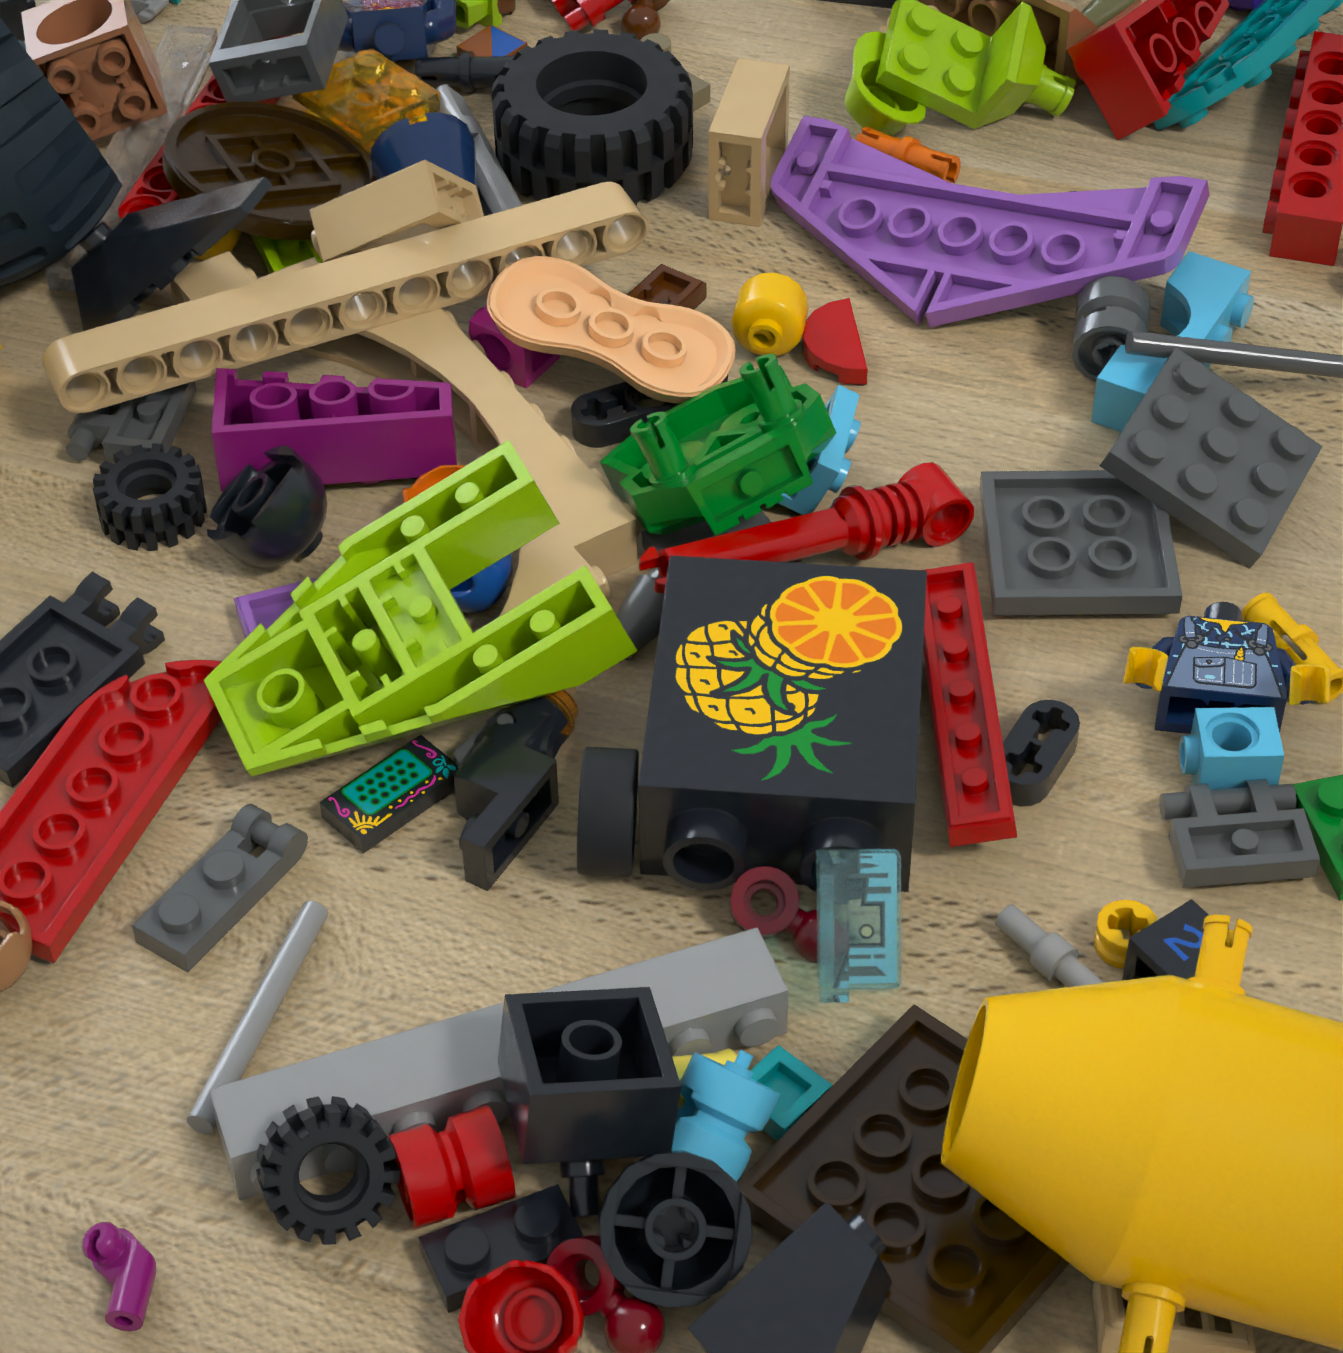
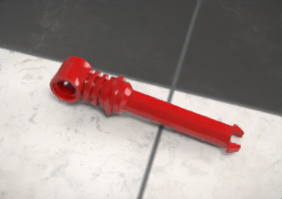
(858, 522)

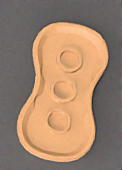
(572, 313)

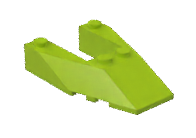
(384, 643)

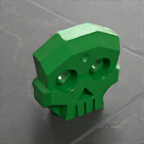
(721, 452)

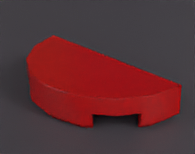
(834, 342)

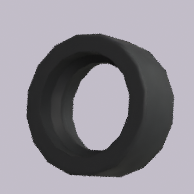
(607, 811)

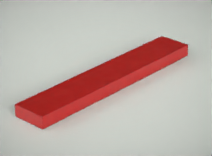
(965, 710)

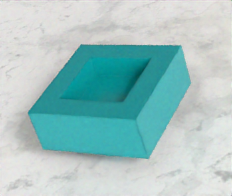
(796, 1083)

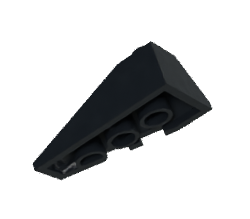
(152, 247)

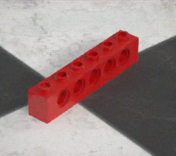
(1308, 175)

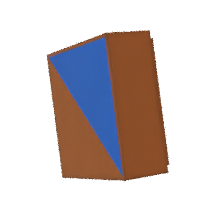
(492, 42)

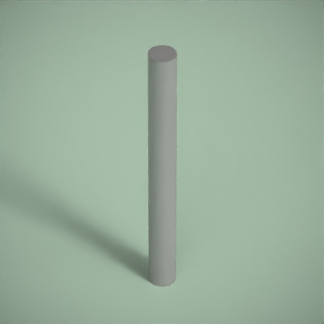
(260, 1011)

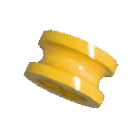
(1115, 916)

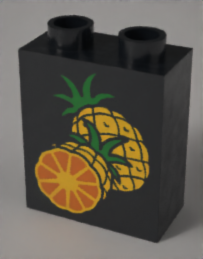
(780, 718)

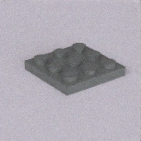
(1212, 457)
(1076, 545)

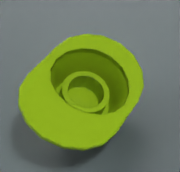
(871, 102)

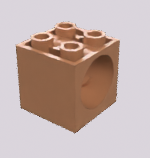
(96, 62)

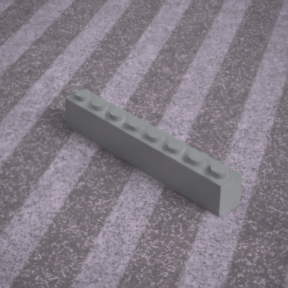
(704, 994)

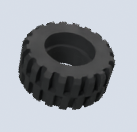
(592, 115)

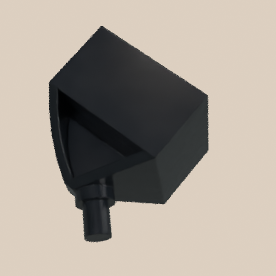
(587, 1082)

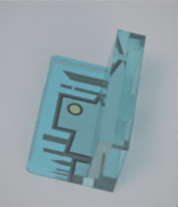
(857, 921)

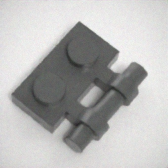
(137, 422)
(1239, 834)

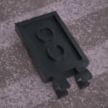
(59, 661)

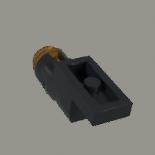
(509, 782)

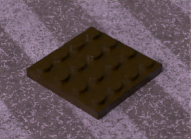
(875, 1152)

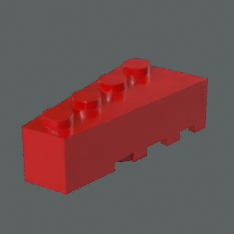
(1142, 56)

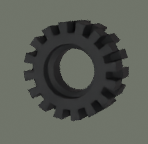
(153, 519)
(353, 1204)

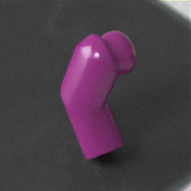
(126, 1268)

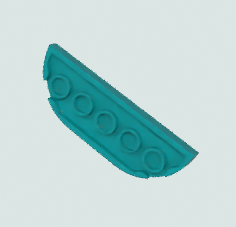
(1245, 56)

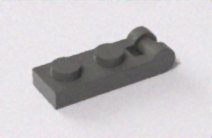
(220, 888)

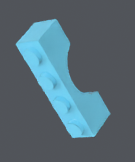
(1200, 302)

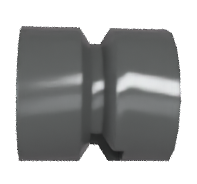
(1103, 318)

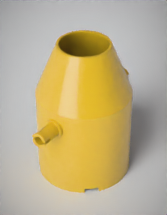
(1166, 1142)

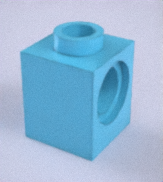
(1232, 747)

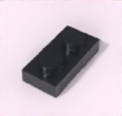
(477, 1245)

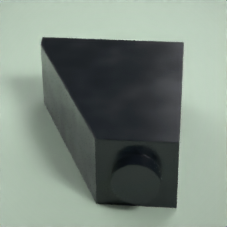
(806, 1295)

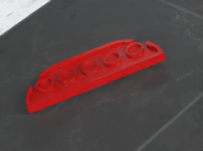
(97, 795)

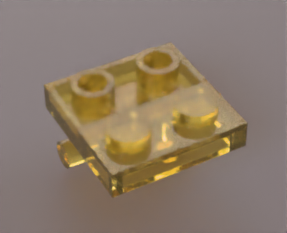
(369, 96)

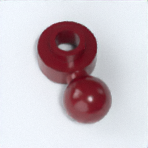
(786, 917)
(629, 1322)

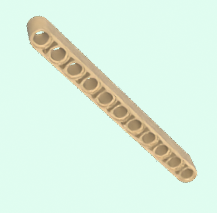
(335, 298)

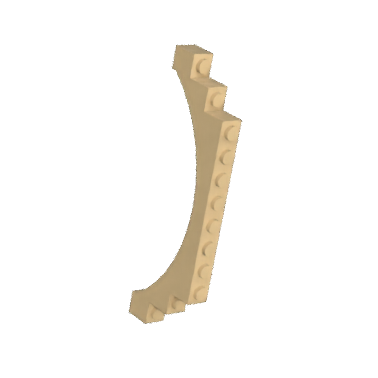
(488, 411)

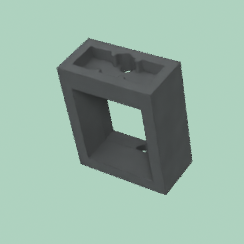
(291, 65)

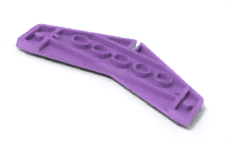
(976, 243)

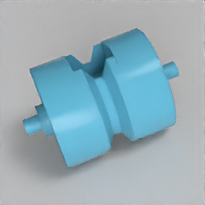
(721, 1110)

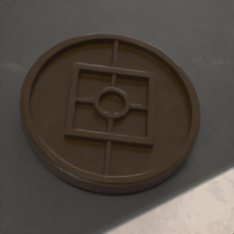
(251, 140)

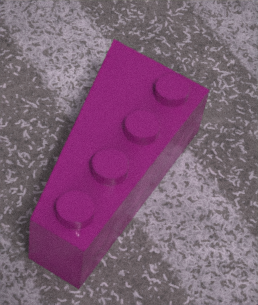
(337, 428)

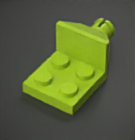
(967, 71)

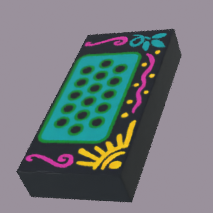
(390, 793)

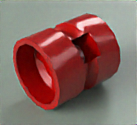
(452, 1167)

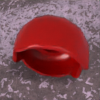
(521, 1311)

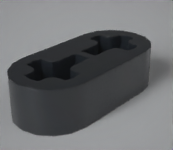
(1047, 757)

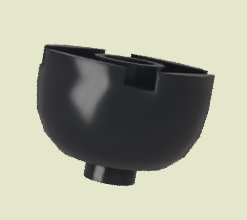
(271, 512)
(674, 1228)

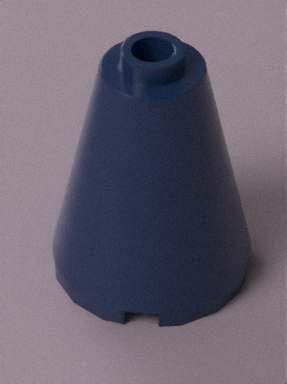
(439, 140)

